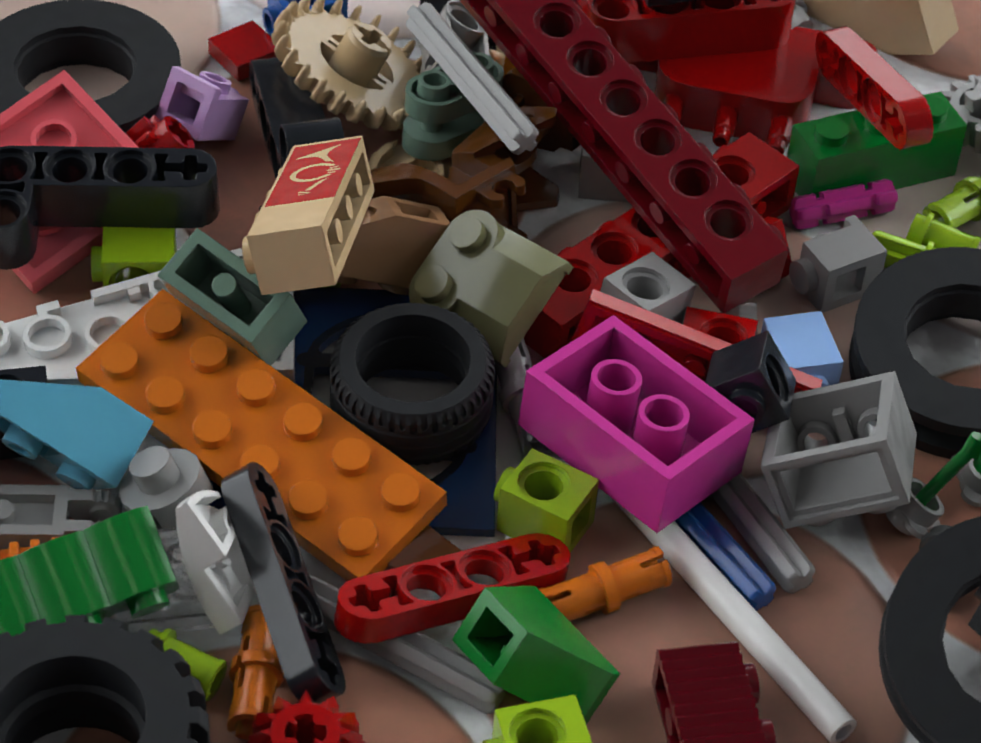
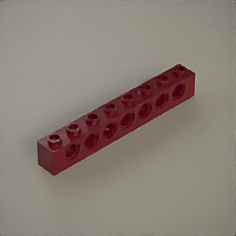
(639, 146)

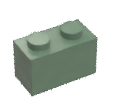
(226, 295)

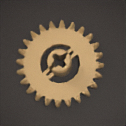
(364, 67)

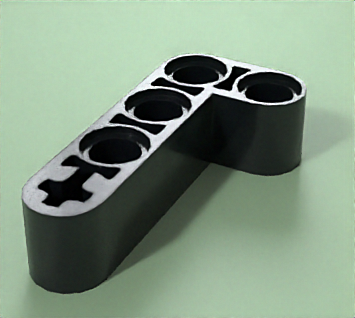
(287, 112)
(100, 190)

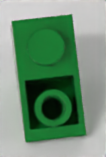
(533, 649)

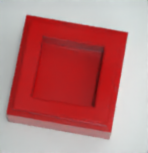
(240, 45)

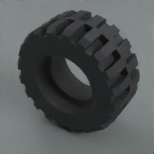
(99, 680)

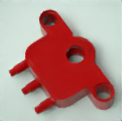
(747, 90)

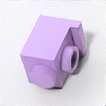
(203, 104)

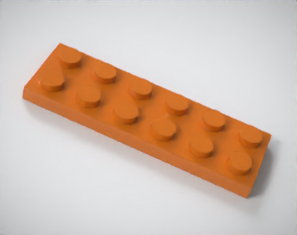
(211, 395)

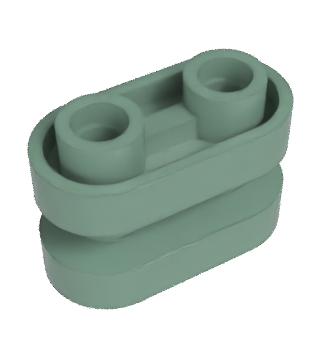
(440, 112)

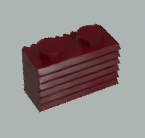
(709, 695)

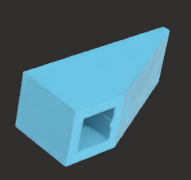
(74, 428)

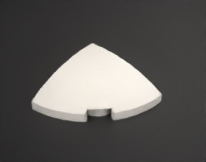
(214, 560)

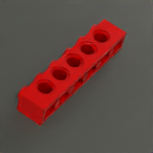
(754, 165)

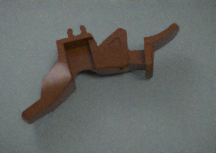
(485, 170)

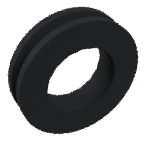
(93, 35)
(897, 302)
(913, 632)

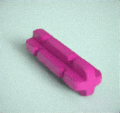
(843, 202)

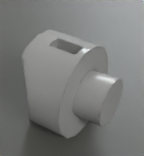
(162, 481)

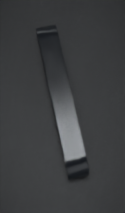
(282, 584)

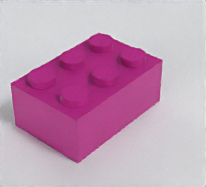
(635, 422)

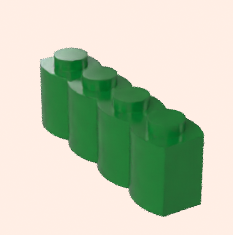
(89, 573)

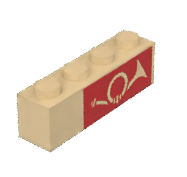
(310, 217)

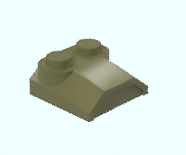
(489, 279)

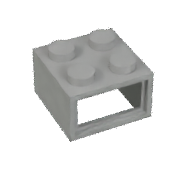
(855, 465)

